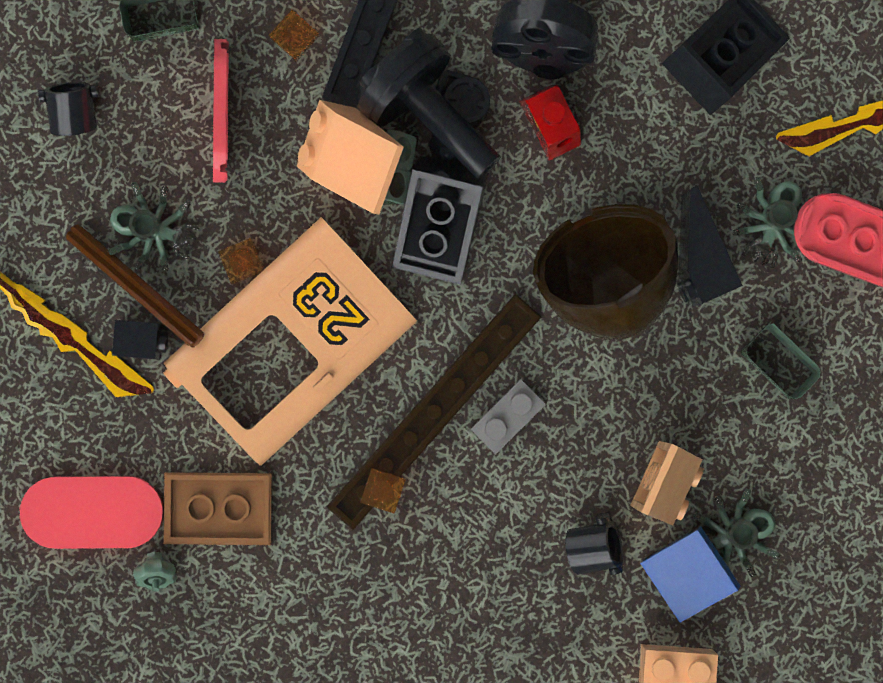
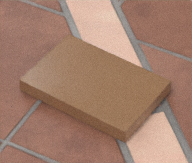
(217, 508)

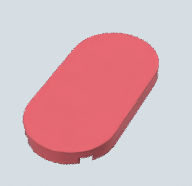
(220, 110)
(842, 235)
(91, 512)

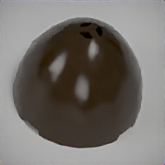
(609, 270)

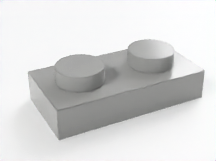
(508, 416)

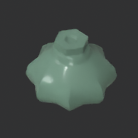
(155, 572)

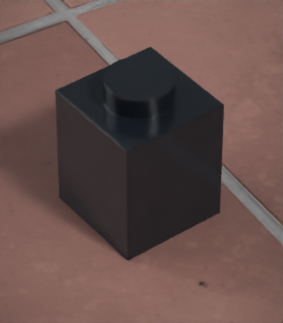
(139, 339)

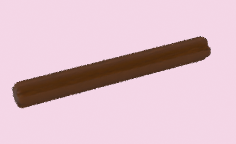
(135, 286)

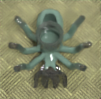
(777, 216)
(147, 227)
(741, 531)

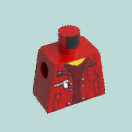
(552, 121)

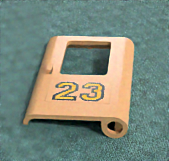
(327, 304)

